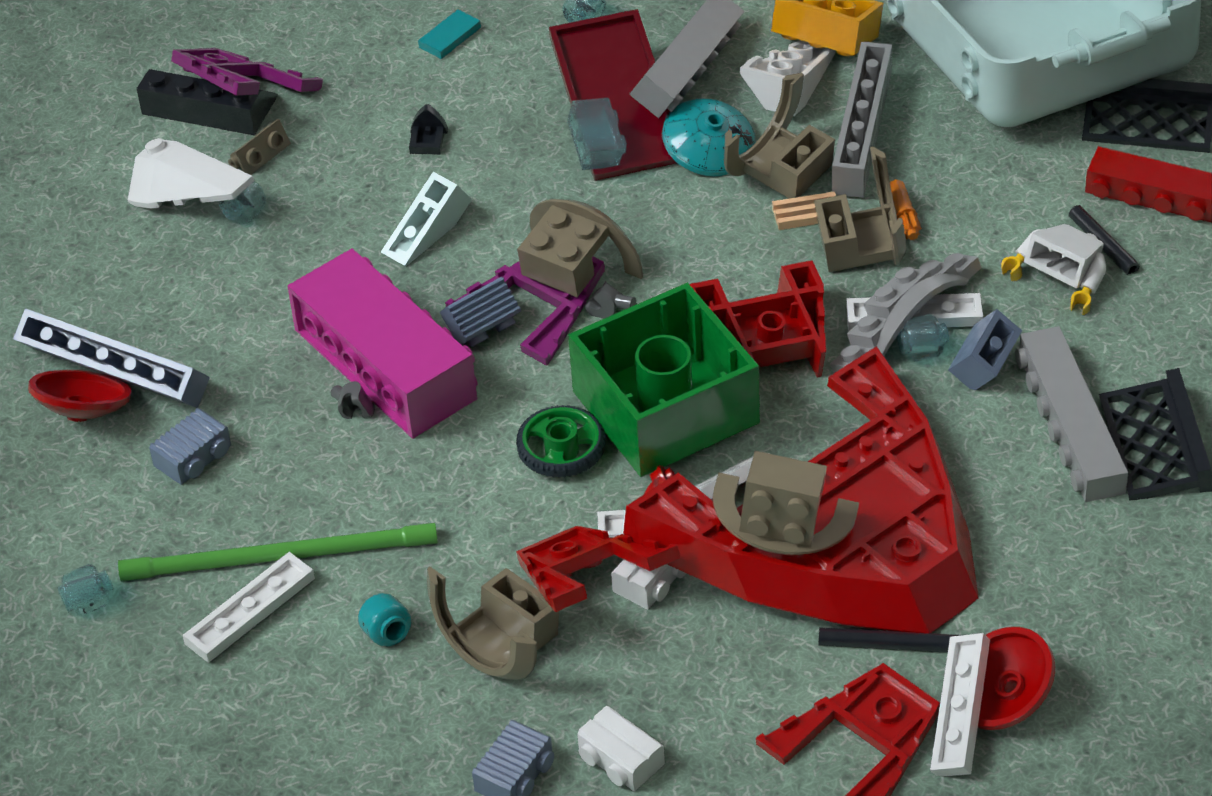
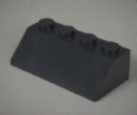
(202, 102)

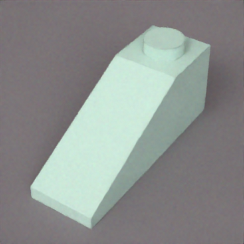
(427, 220)

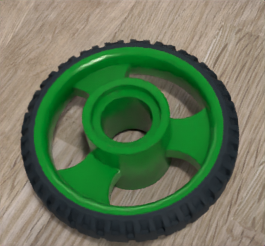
(561, 441)

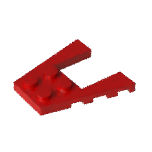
(555, 558)
(876, 707)

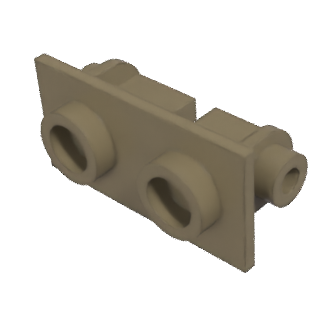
(260, 148)

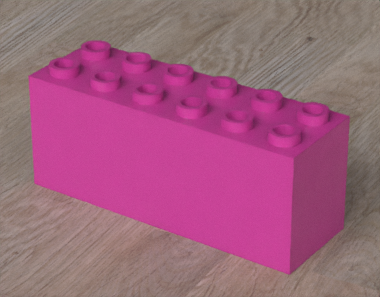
(383, 342)

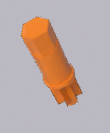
(905, 210)

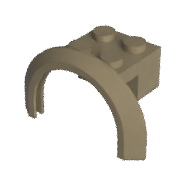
(780, 157)
(862, 235)
(565, 240)
(781, 506)
(504, 631)

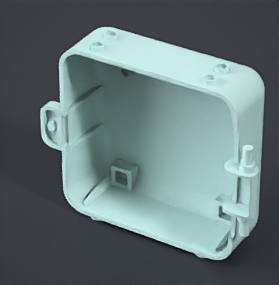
(1049, 54)

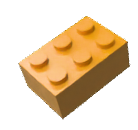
(829, 23)

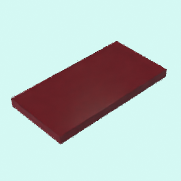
(607, 60)

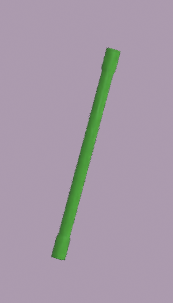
(149, 567)

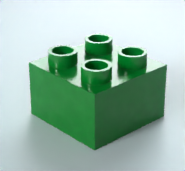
(664, 379)

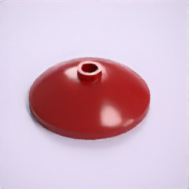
(79, 393)
(1016, 677)

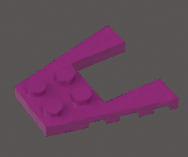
(230, 69)
(550, 334)

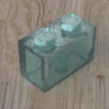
(596, 133)

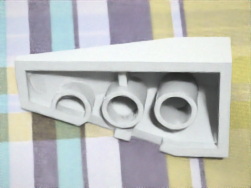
(766, 74)
(180, 173)

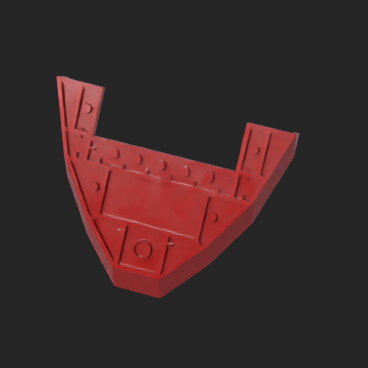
(898, 566)

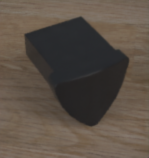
(427, 131)

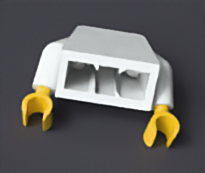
(1065, 256)

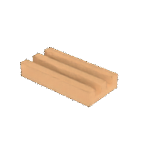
(797, 211)

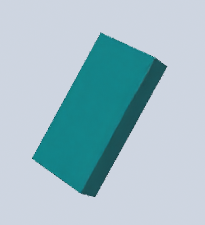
(449, 34)

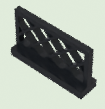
(1151, 96)
(1182, 422)

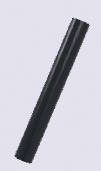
(884, 639)

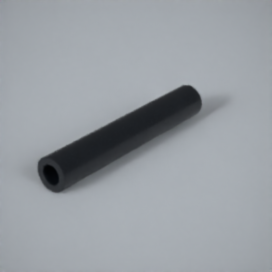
(1111, 246)

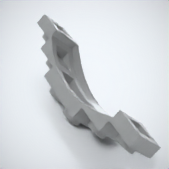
(900, 300)

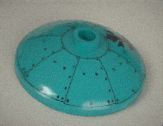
(697, 134)

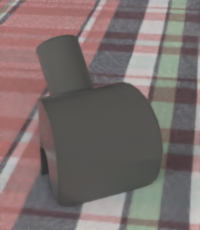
(607, 300)
(352, 398)

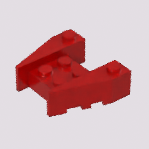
(779, 324)

